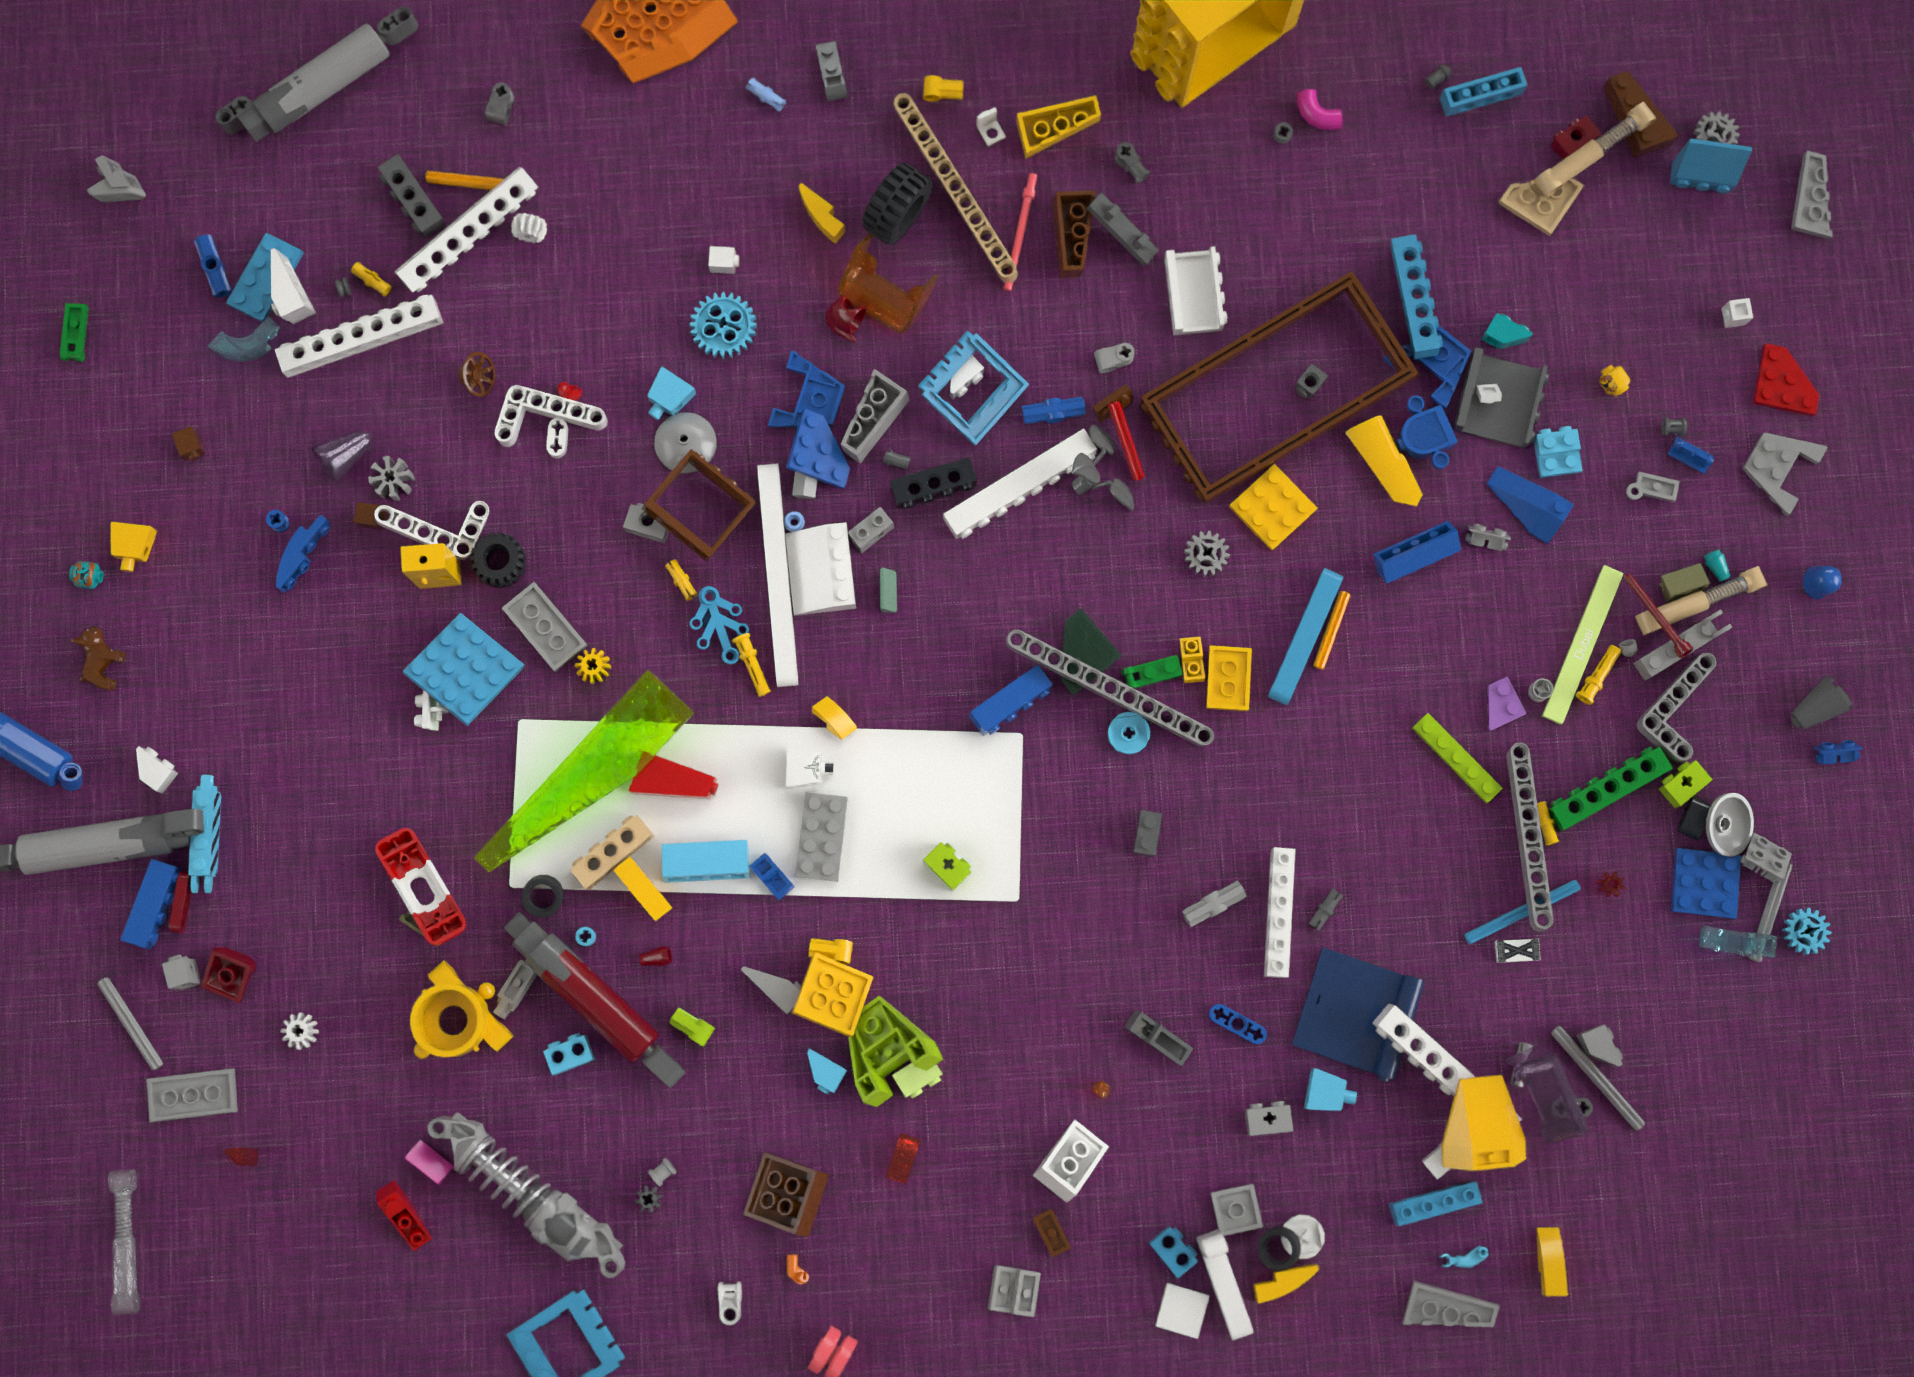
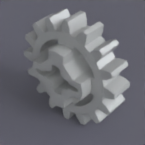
(1717, 129)
(1201, 546)

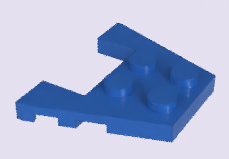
(1446, 366)
(819, 394)

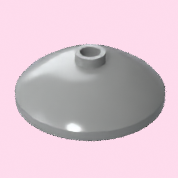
(700, 439)
(1729, 824)

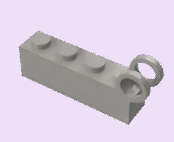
(1665, 655)

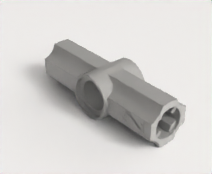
(1214, 903)

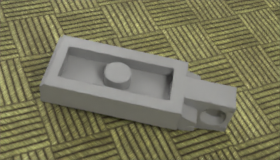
(514, 989)

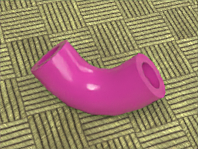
(1315, 114)

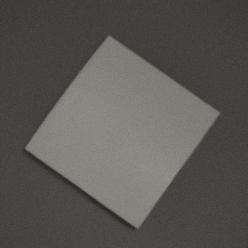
(1014, 1290)

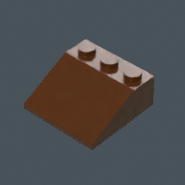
(786, 1194)

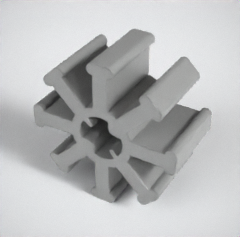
(395, 471)

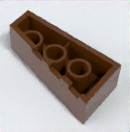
(1626, 94)
(1071, 230)

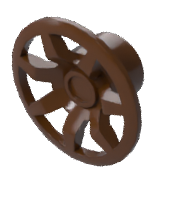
(473, 374)

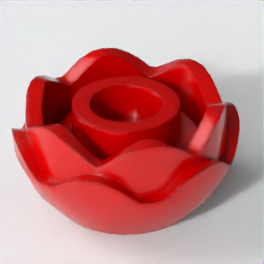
(569, 391)

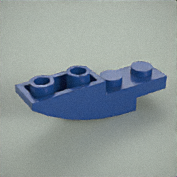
(294, 557)

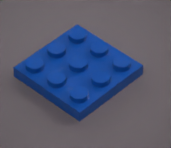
(1705, 883)

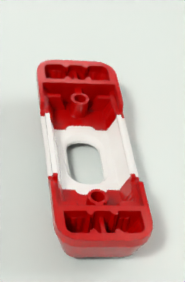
(407, 860)

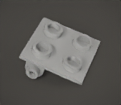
(1768, 857)

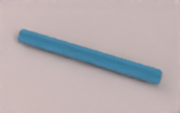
(1519, 913)

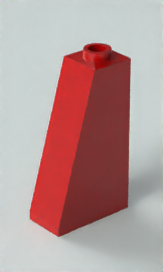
(672, 779)

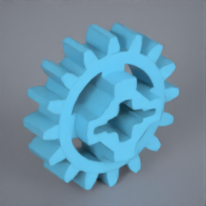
(1810, 938)

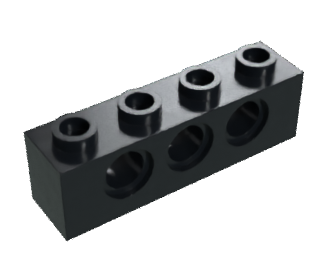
(962, 468)

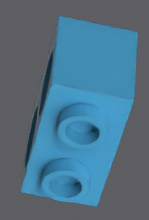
(1169, 1254)

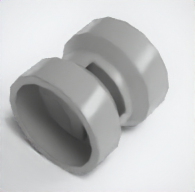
(1544, 689)

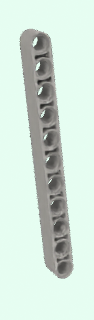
(1120, 688)

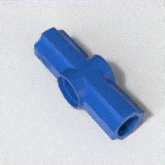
(217, 276)
(1053, 410)

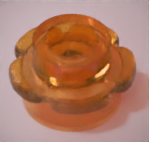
(1101, 1089)

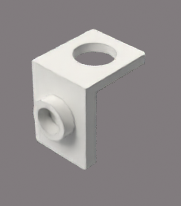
(986, 121)

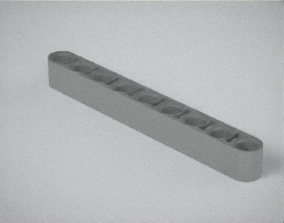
(1526, 846)

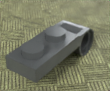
(831, 71)

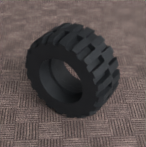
(897, 203)

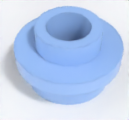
(794, 515)

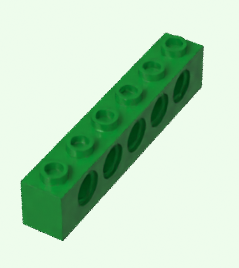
(1657, 765)

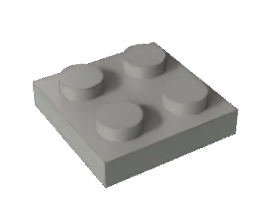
(1236, 1209)

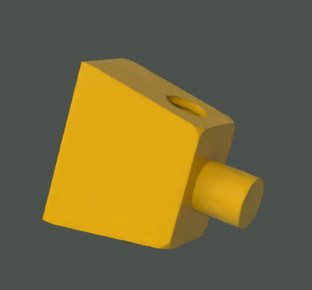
(131, 543)

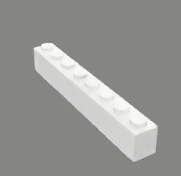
(1018, 485)

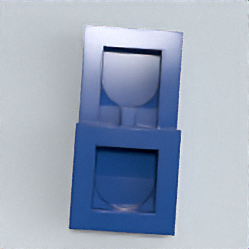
(772, 876)

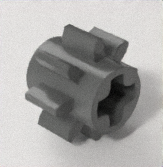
(655, 1197)

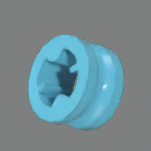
(581, 931)

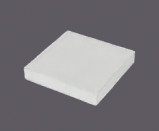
(1182, 1310)

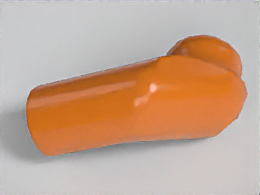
(795, 1272)

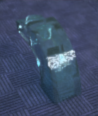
(248, 347)
(1738, 942)

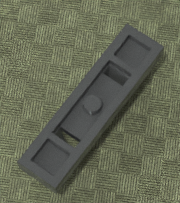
(1122, 229)

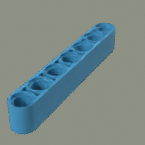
(1305, 636)

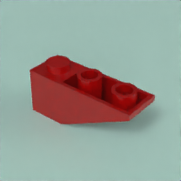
(402, 1215)

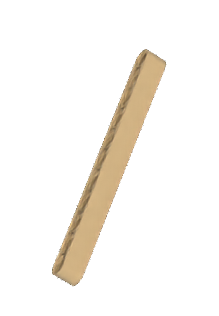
(951, 179)

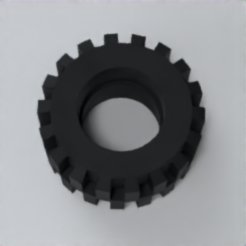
(486, 548)

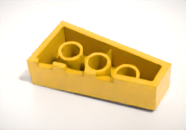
(1054, 123)

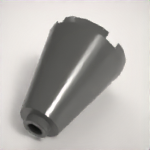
(1821, 704)

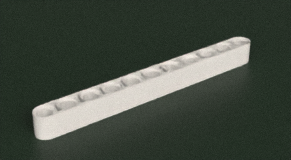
(777, 575)

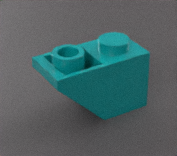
(1505, 333)

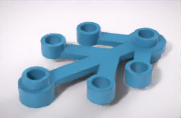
(717, 622)

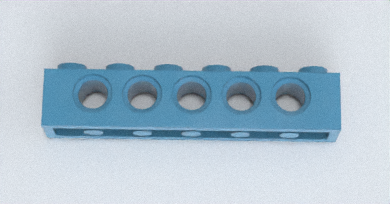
(1421, 346)

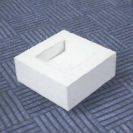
(1488, 393)

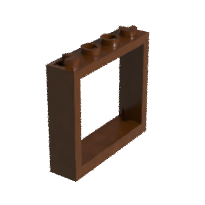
(714, 474)

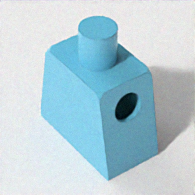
(669, 394)
(1327, 1092)

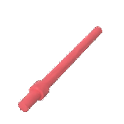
(1028, 195)

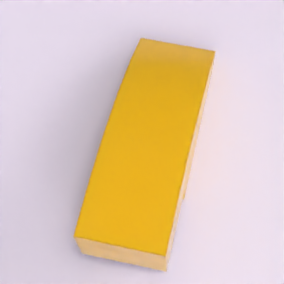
(822, 214)
(642, 888)
(1551, 1262)
(1283, 1282)

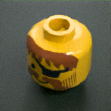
(1614, 380)

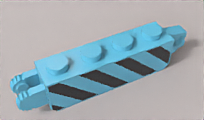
(205, 846)

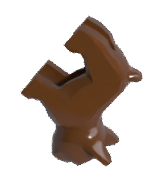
(98, 658)

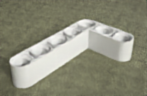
(545, 409)
(436, 532)
(1213, 1250)

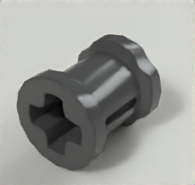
(1667, 429)

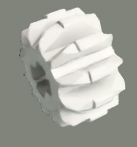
(529, 228)
(296, 1039)

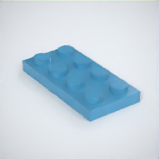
(253, 289)

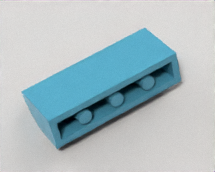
(705, 861)

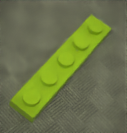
(1457, 758)

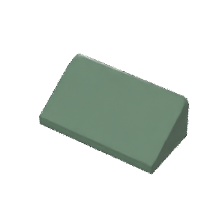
(888, 591)

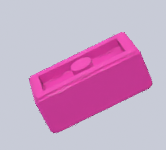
(429, 1162)

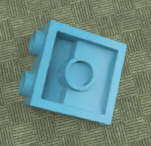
(1558, 452)

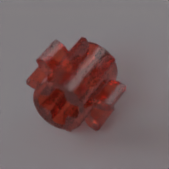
(1614, 889)

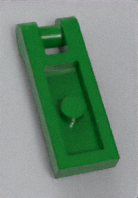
(74, 332)
(1153, 672)

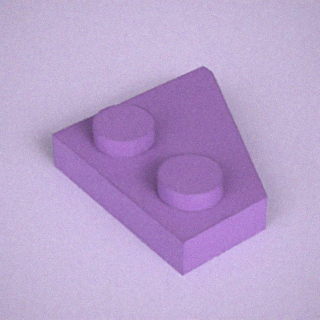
(1502, 704)

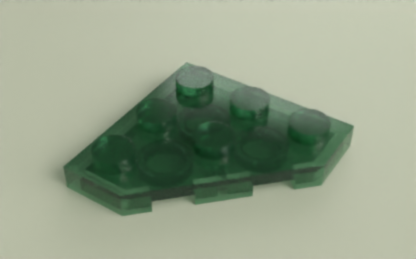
(1087, 644)

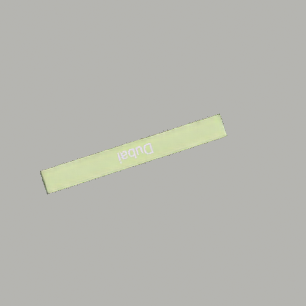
(1582, 645)

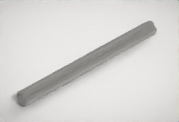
(1598, 1078)

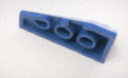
(1533, 505)

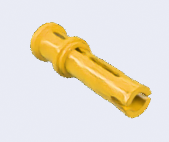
(748, 655)
(1594, 682)

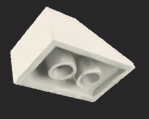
(1071, 1161)

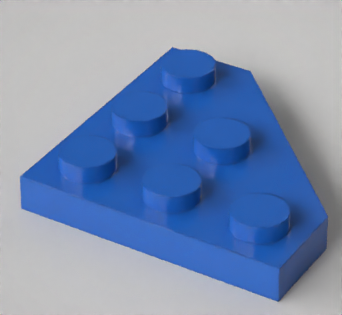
(817, 452)

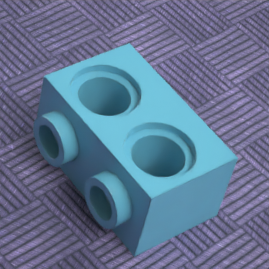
(570, 1059)

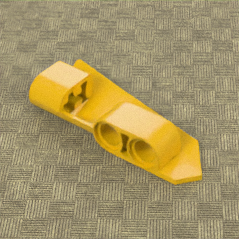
(1382, 456)

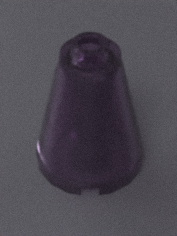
(341, 453)

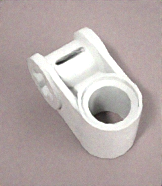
(730, 1300)

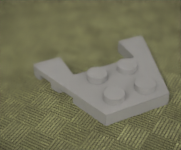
(1773, 460)

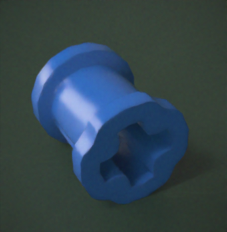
(278, 527)

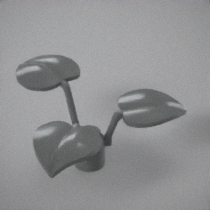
(1090, 477)

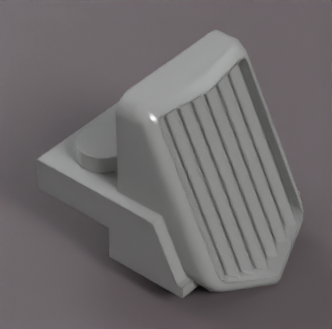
(117, 183)

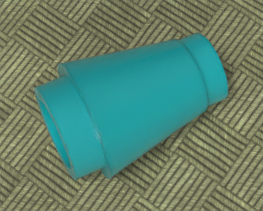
(1717, 564)

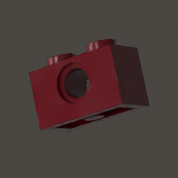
(1581, 128)

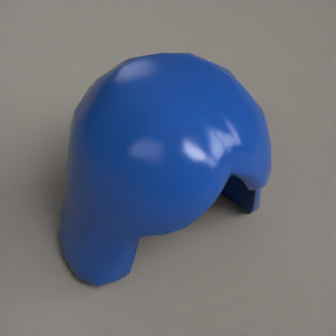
(1821, 581)

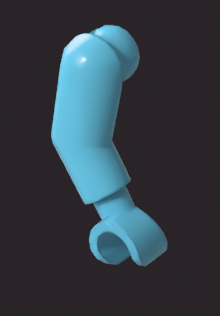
(1467, 1261)

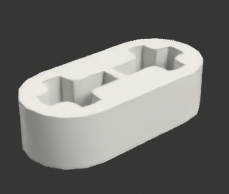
(552, 437)

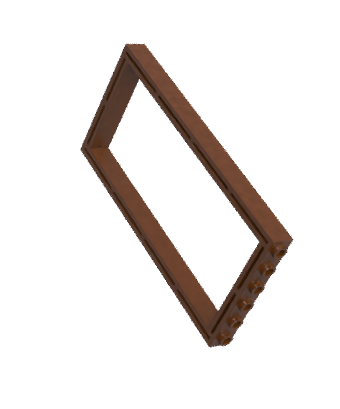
(1346, 284)

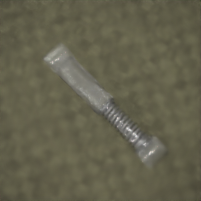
(125, 1296)

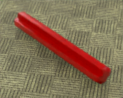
(1126, 440)

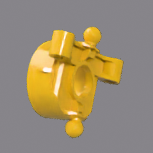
(453, 992)

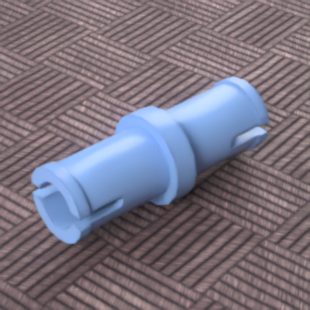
(765, 94)

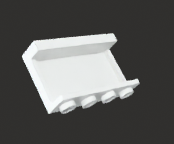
(1195, 291)

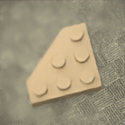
(1534, 207)

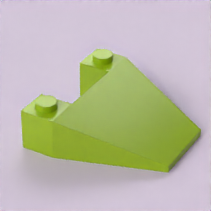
(882, 1044)

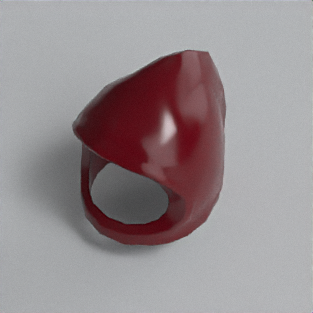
(845, 318)

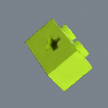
(1696, 780)
(935, 862)

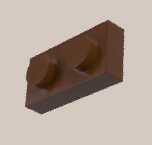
(1122, 395)
(1051, 1232)

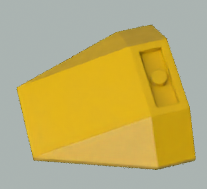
(1482, 1127)

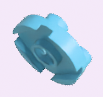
(1122, 743)

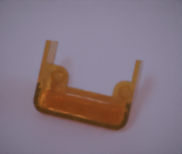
(882, 298)

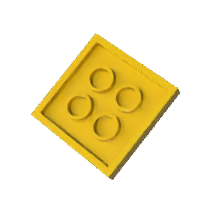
(1273, 507)
(832, 995)

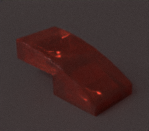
(903, 1158)

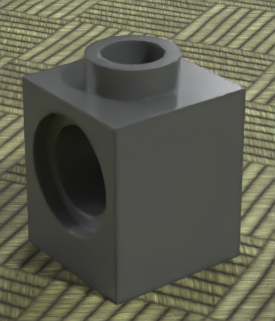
(1313, 374)

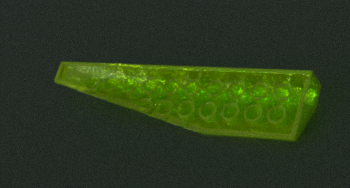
(597, 766)

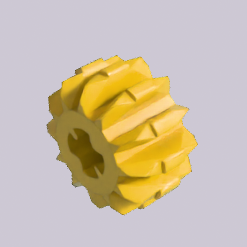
(601, 664)

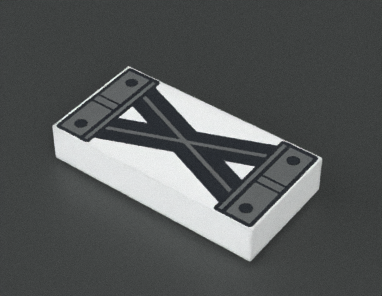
(1517, 950)

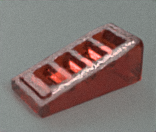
(242, 1156)

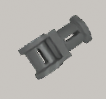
(1131, 162)

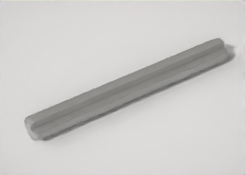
(1772, 907)
(130, 1023)

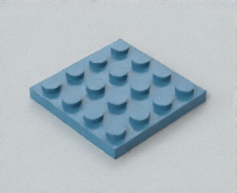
(463, 669)

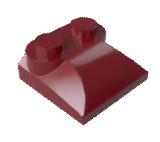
(228, 973)

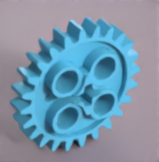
(728, 308)

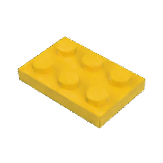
(1228, 678)

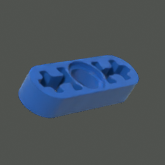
(1249, 1037)

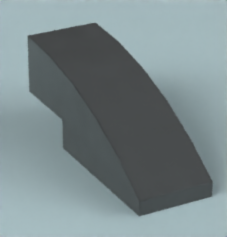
(1158, 1037)

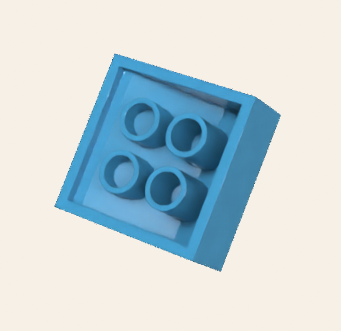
(1709, 165)

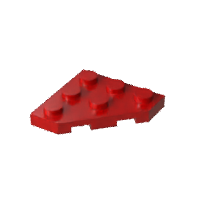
(1783, 383)

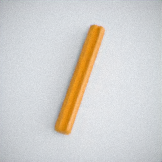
(462, 180)
(1331, 630)

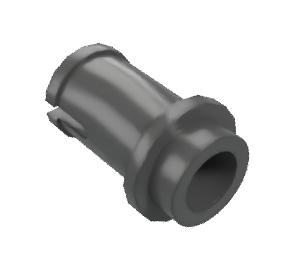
(1438, 76)
(896, 459)

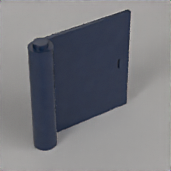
(1348, 1004)

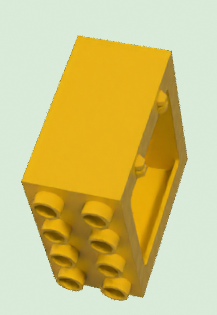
(1203, 41)

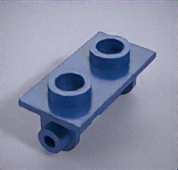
(1691, 455)
(1829, 751)

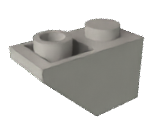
(1598, 1045)

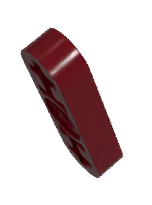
(181, 903)

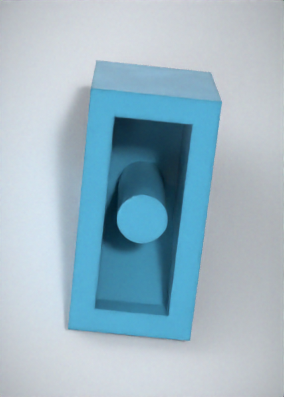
(825, 1072)

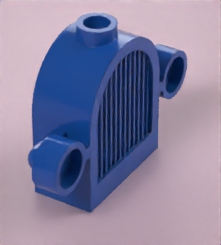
(1426, 434)

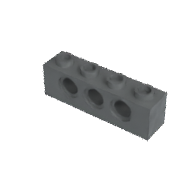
(396, 169)

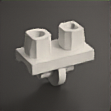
(431, 712)

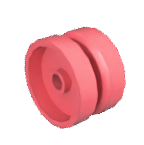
(829, 1353)

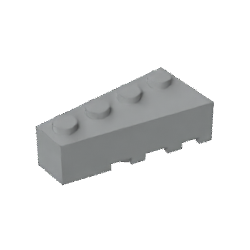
(873, 415)

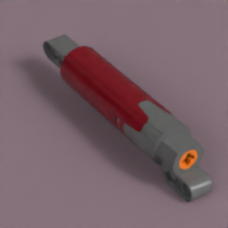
(591, 998)

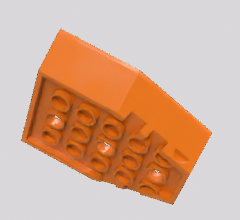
(656, 39)

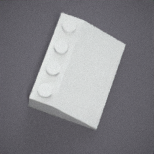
(286, 290)
(820, 569)

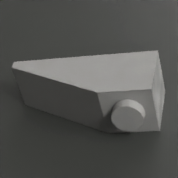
(780, 990)

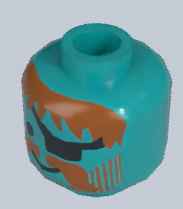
(86, 575)

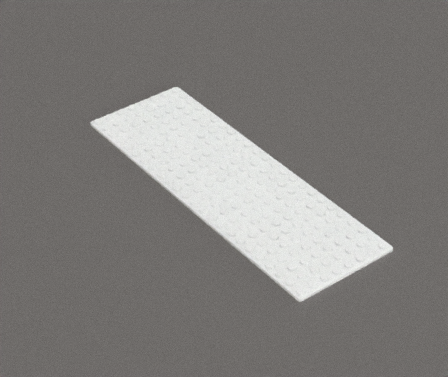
(902, 801)

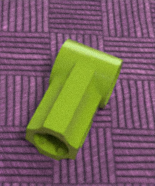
(695, 1028)

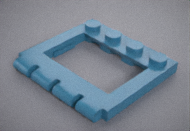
(994, 406)
(587, 1320)

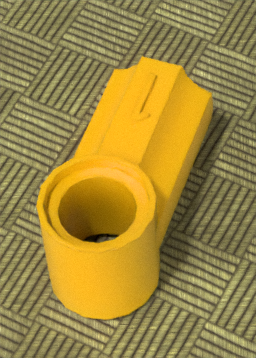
(938, 89)
(836, 950)

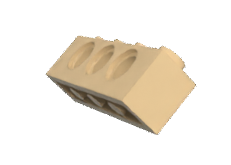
(641, 836)

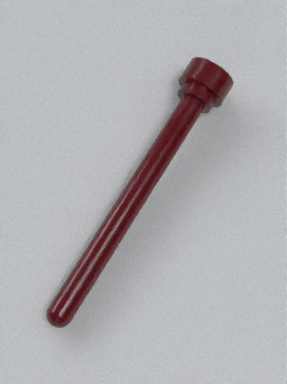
(1681, 647)

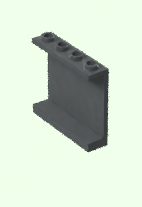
(1504, 420)

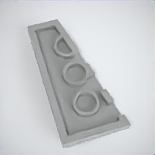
(1811, 203)
(1448, 1308)

